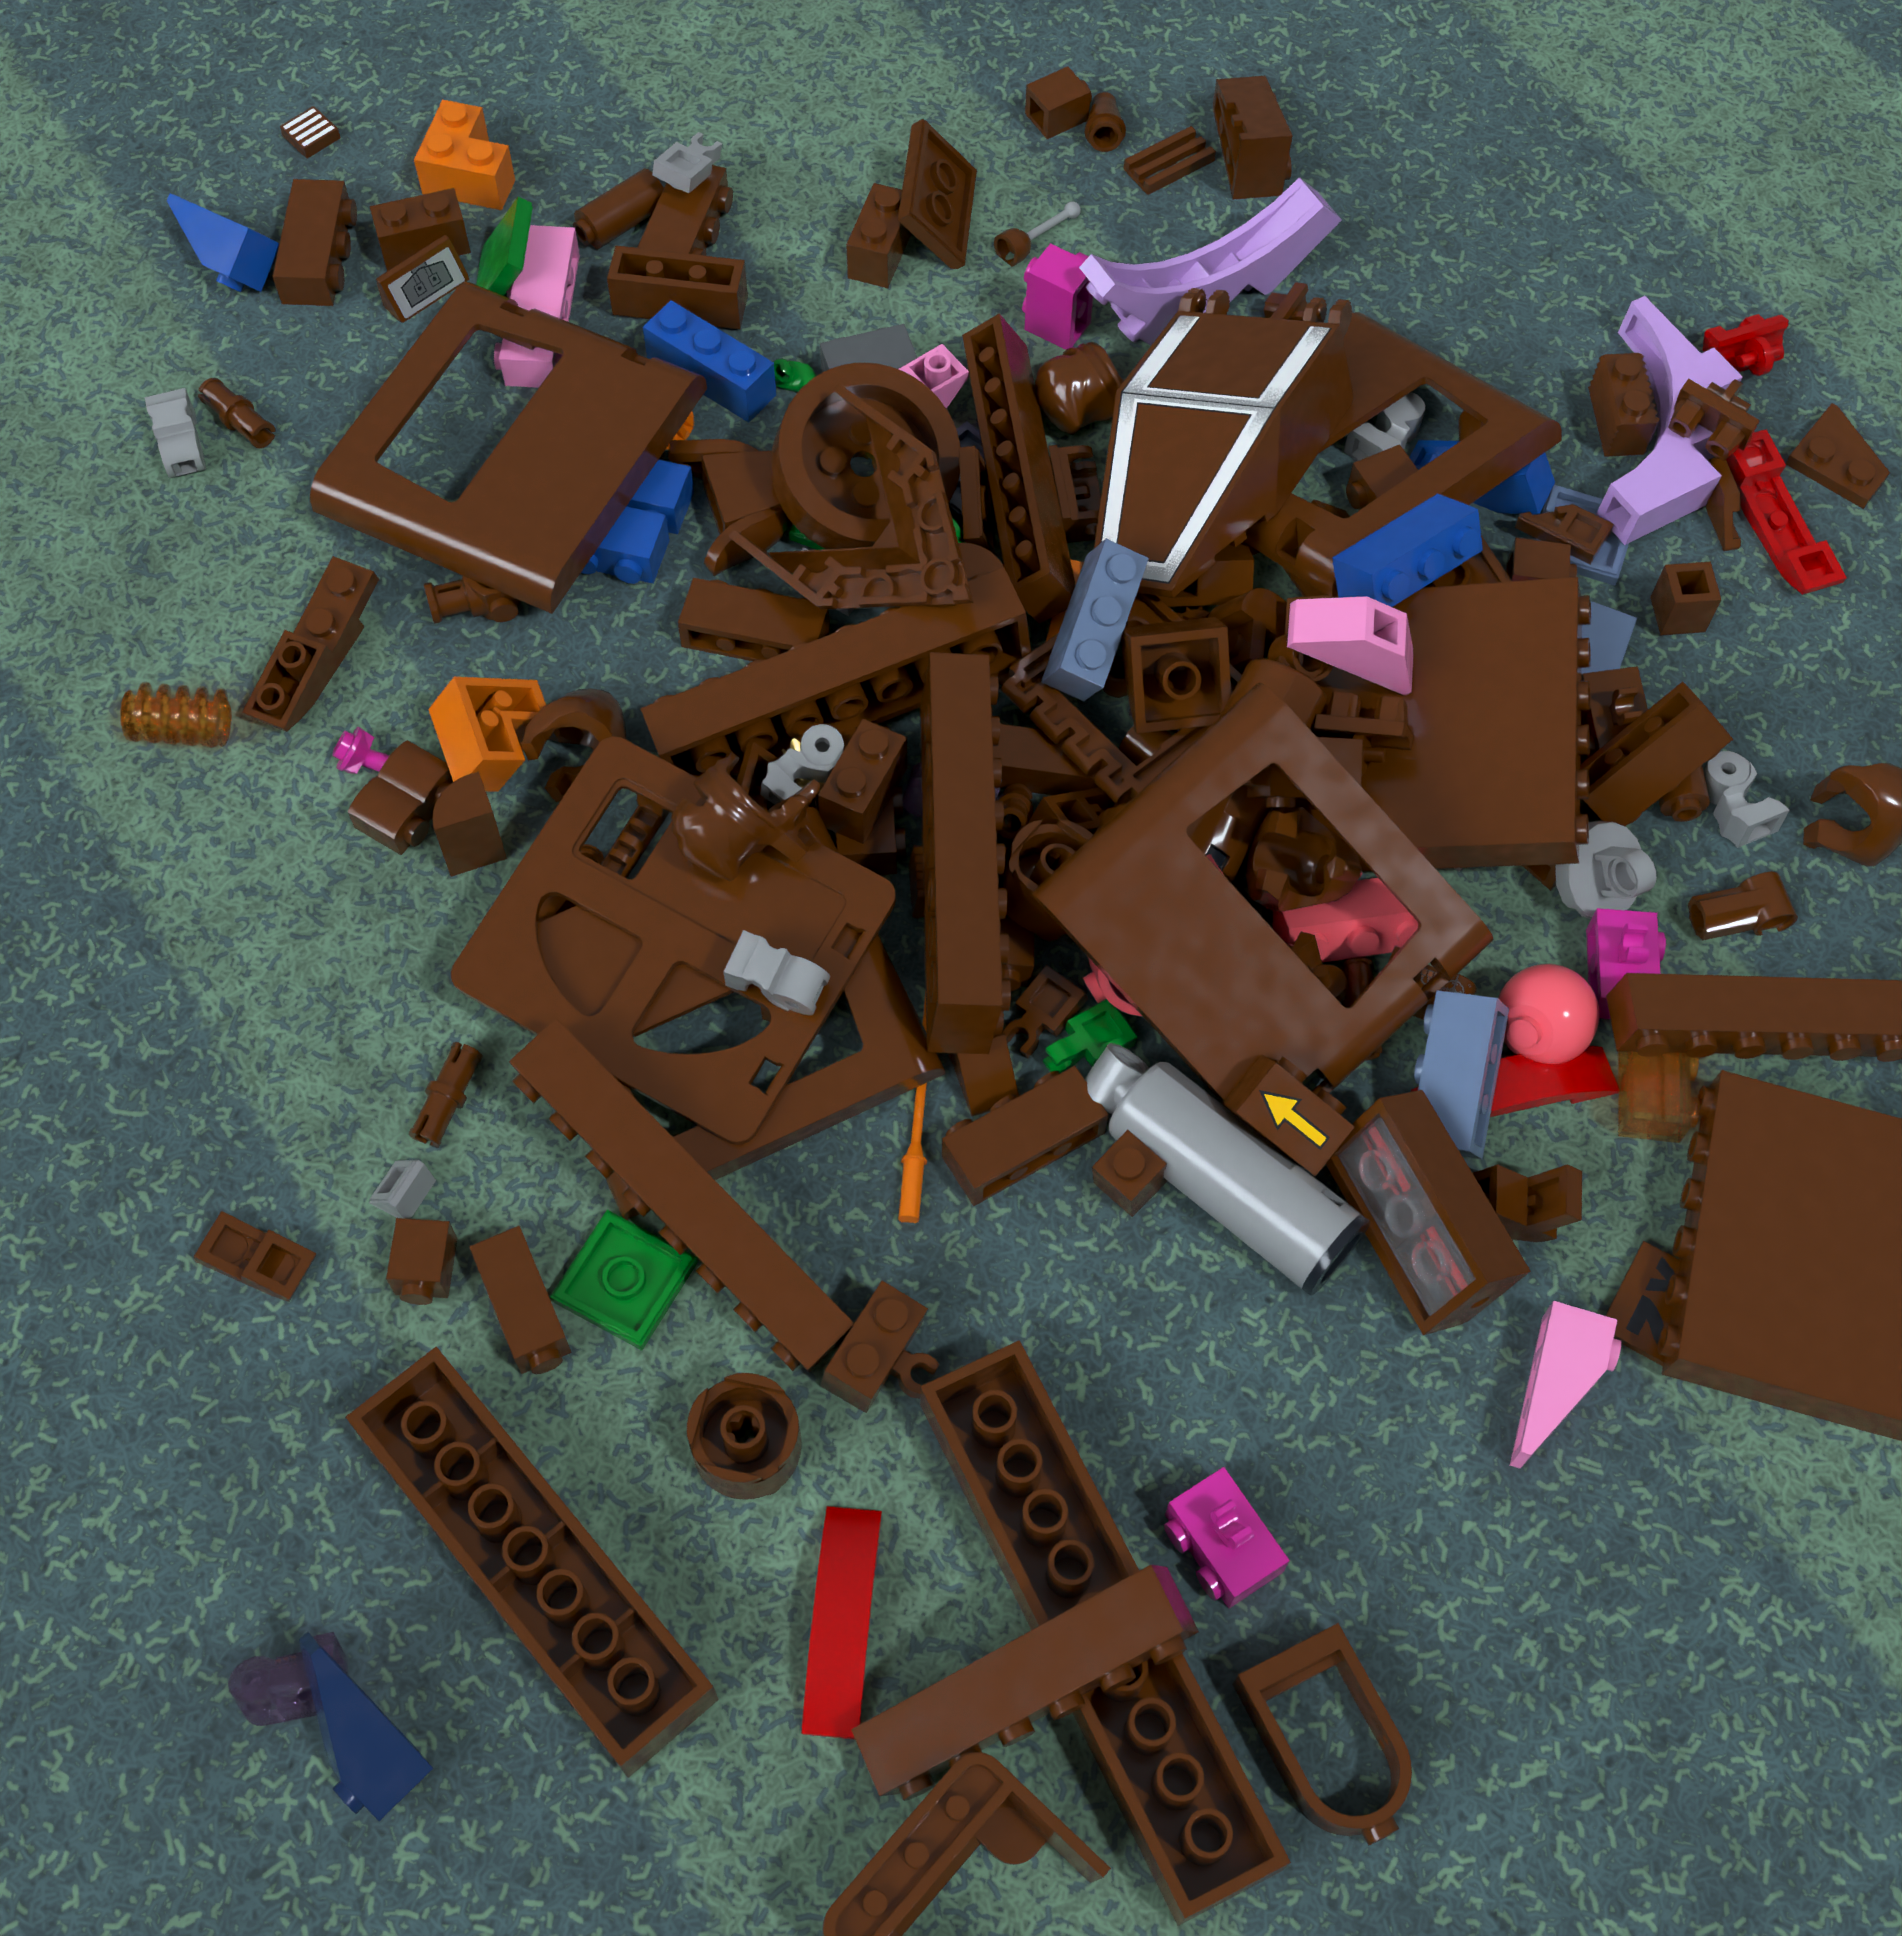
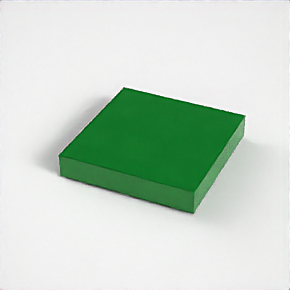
(506, 249)
(624, 1280)

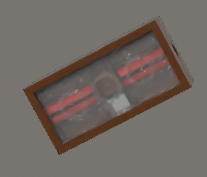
(1425, 1212)

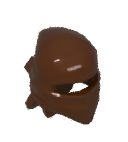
(1078, 387)
(730, 826)

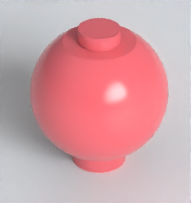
(1549, 1013)

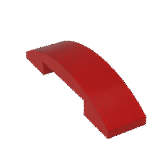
(1777, 520)
(1532, 1084)
(841, 1622)

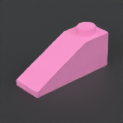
(1567, 1362)

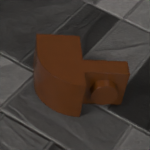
(1252, 624)
(1535, 1204)

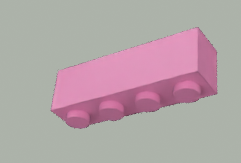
(543, 285)

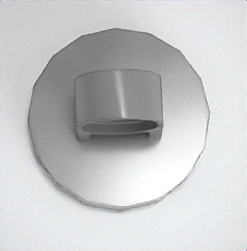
(1608, 873)

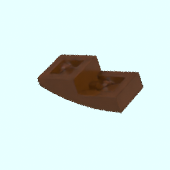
(254, 1257)

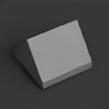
(403, 1188)

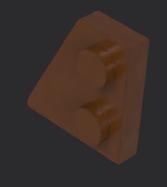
(1839, 459)

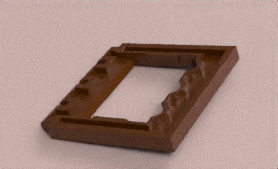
(1086, 743)

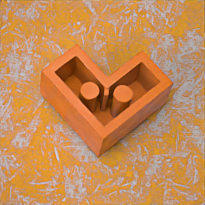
(461, 157)
(484, 725)

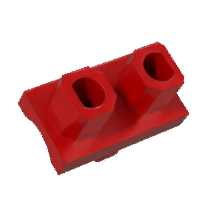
(1751, 345)

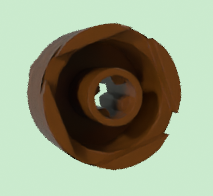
(1030, 860)
(725, 1414)

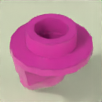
(354, 751)

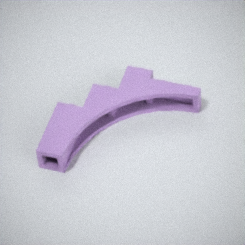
(1251, 256)
(1677, 472)

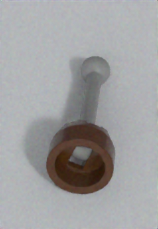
(1019, 242)

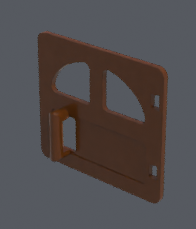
(681, 920)

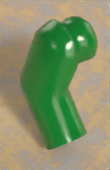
(792, 374)

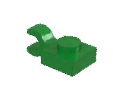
(1089, 1037)

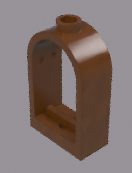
(1294, 1667)

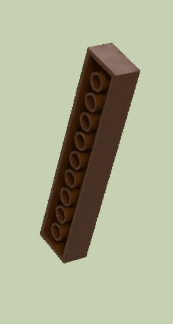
(1059, 1548)

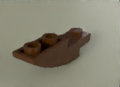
(315, 649)

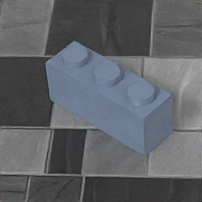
(1095, 620)
(1462, 1064)

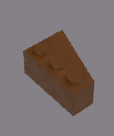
(1252, 137)

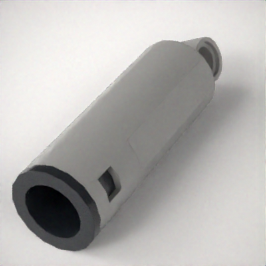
(1228, 1168)

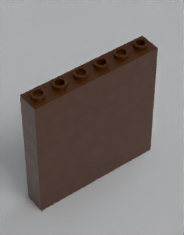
(1490, 724)
(1791, 1255)

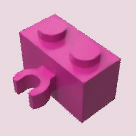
(1057, 297)
(1620, 945)
(1224, 1539)

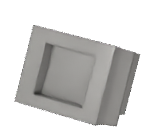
(1393, 427)
(176, 432)
(817, 757)
(1728, 782)
(783, 978)

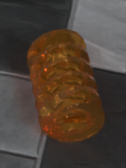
(176, 718)

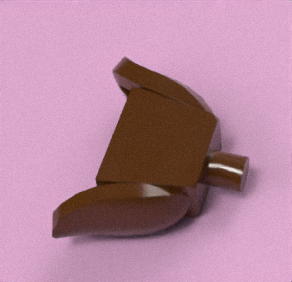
(739, 495)

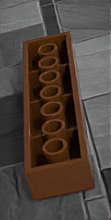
(838, 680)
(962, 856)
(534, 1561)

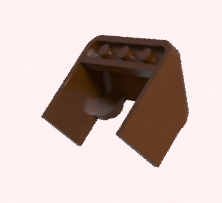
(966, 1808)

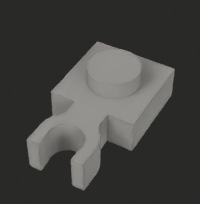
(687, 166)

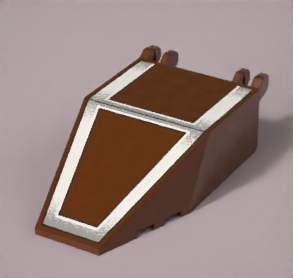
(1218, 431)

